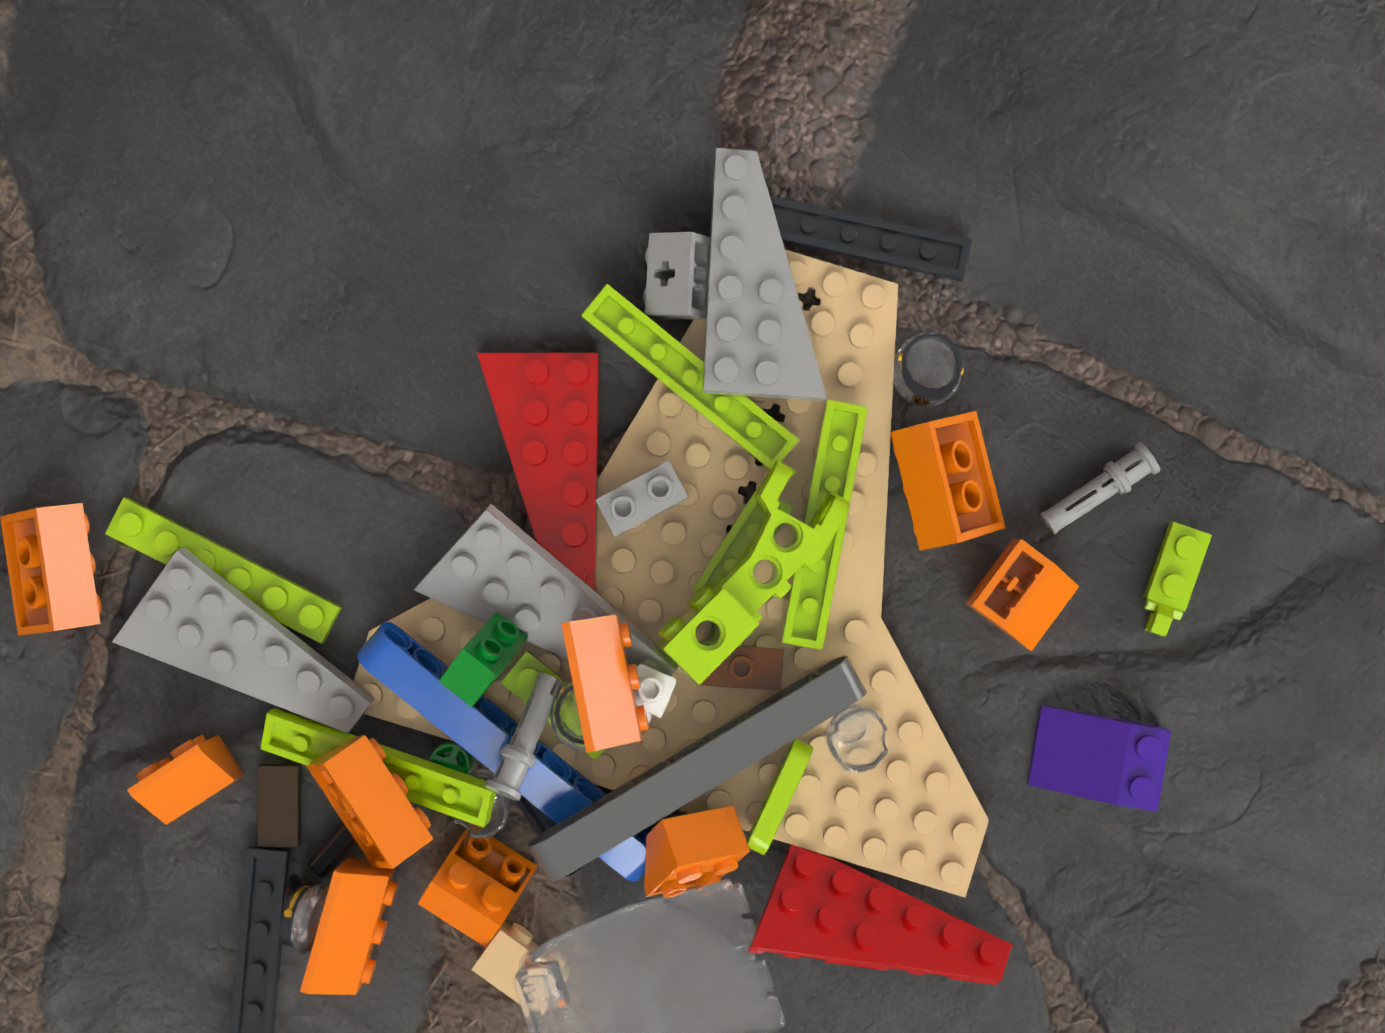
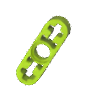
(779, 796)

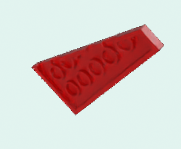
(551, 434)
(858, 921)

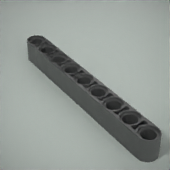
(697, 768)

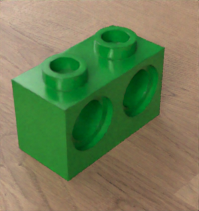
(483, 659)

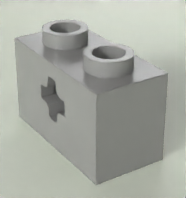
(677, 275)
(642, 498)

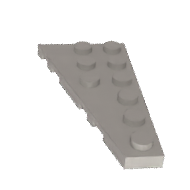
(753, 312)
(509, 573)
(221, 635)

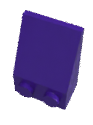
(1099, 757)

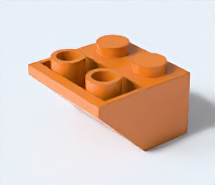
(1022, 593)
(193, 776)
(693, 851)
(477, 886)

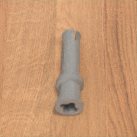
(1120, 482)
(518, 754)

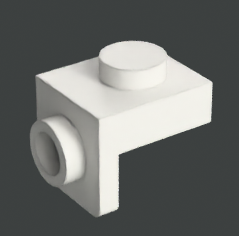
(654, 691)

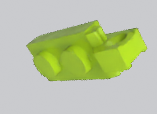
(1174, 576)

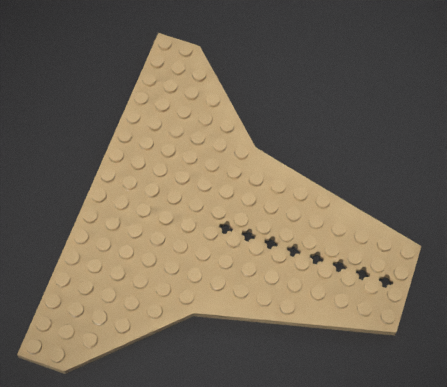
(916, 806)

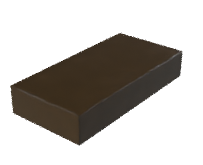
(279, 805)

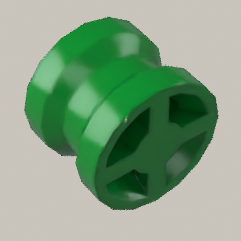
(450, 761)

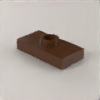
(749, 669)

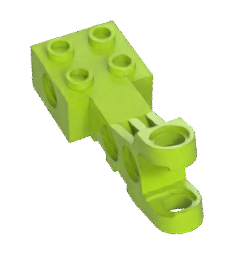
(734, 602)

